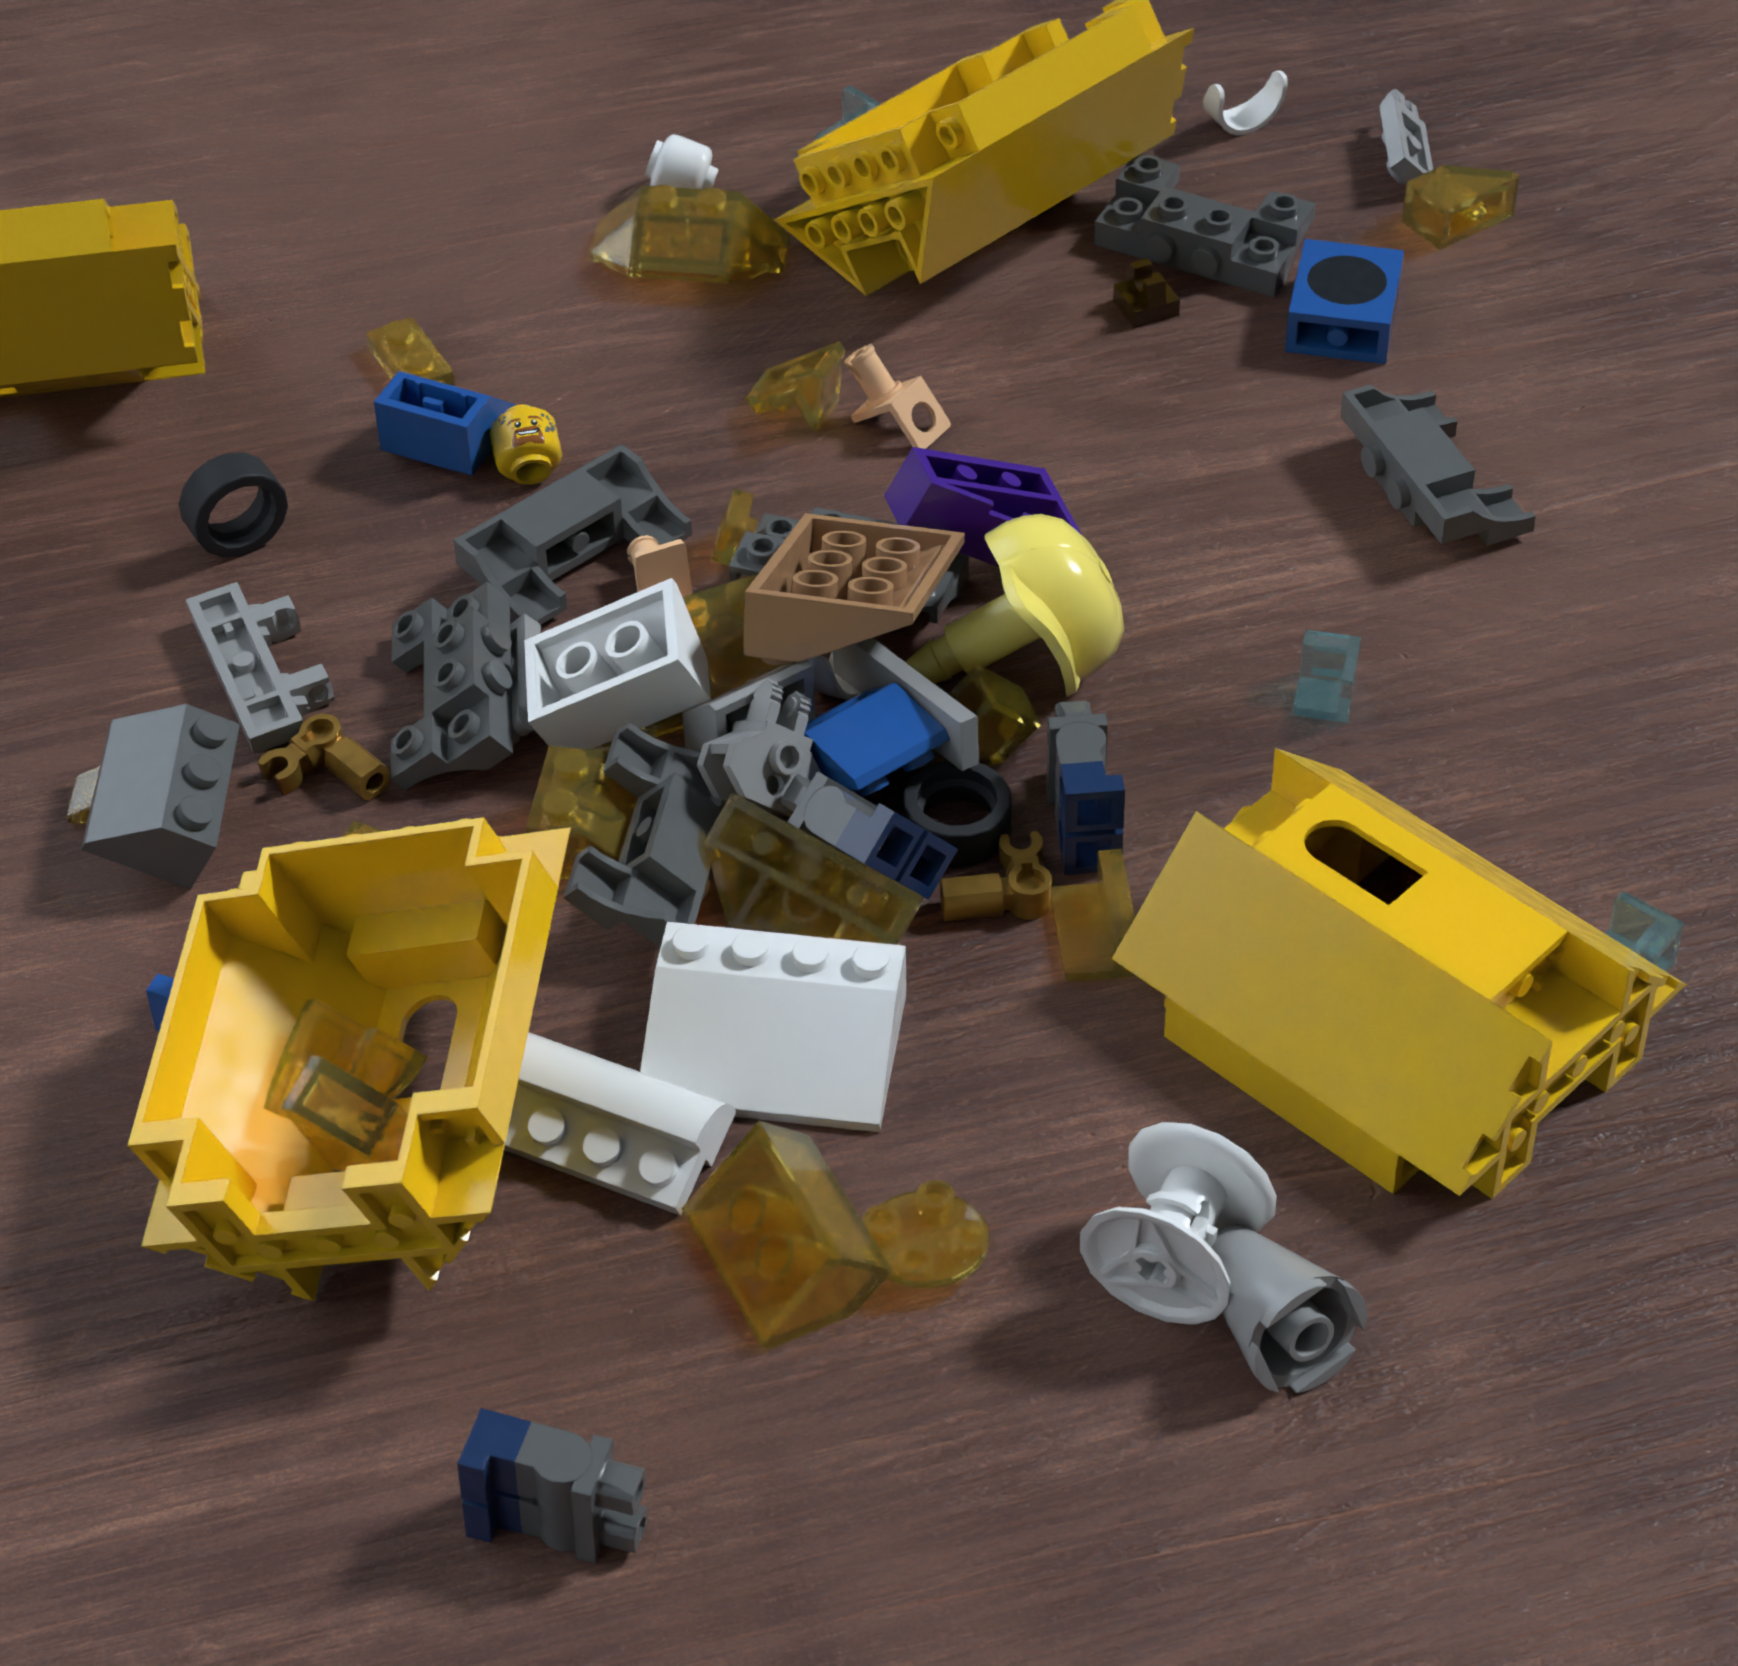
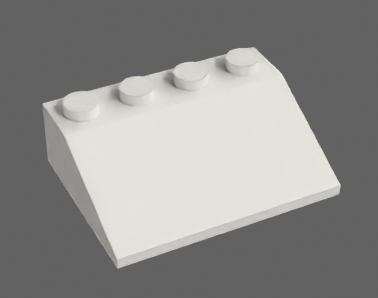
(777, 1023)

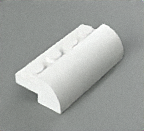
(613, 1124)

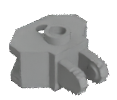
(759, 754)

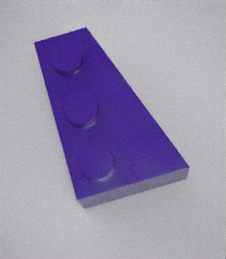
(970, 496)

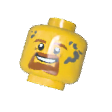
(525, 444)

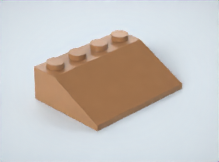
(842, 585)

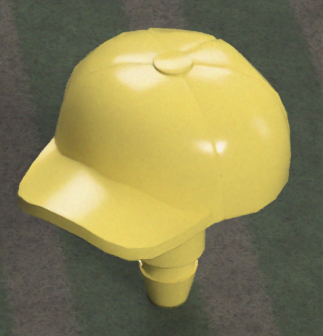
(1052, 592)

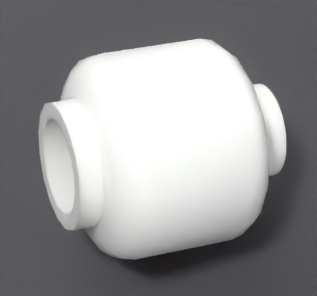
(681, 164)

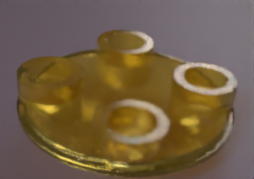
(929, 1236)

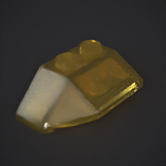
(690, 236)
(797, 885)

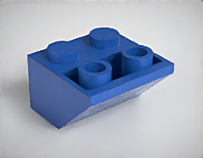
(436, 422)
(873, 737)

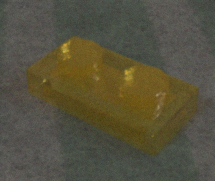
(407, 349)

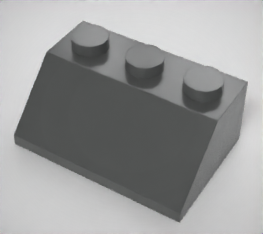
(162, 791)

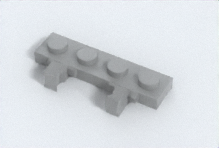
(237, 643)

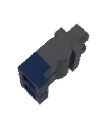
(1085, 799)
(868, 832)
(549, 1487)

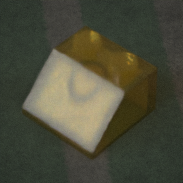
(581, 796)

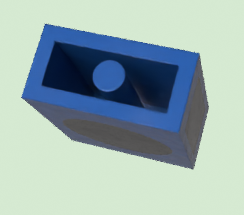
(1344, 301)

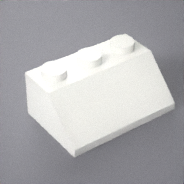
(614, 668)

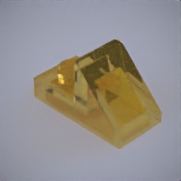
(806, 381)

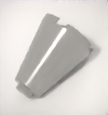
(1287, 1311)

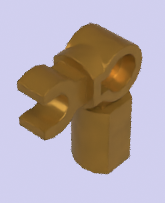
(324, 745)
(1023, 890)

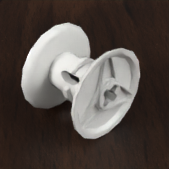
(1164, 1255)

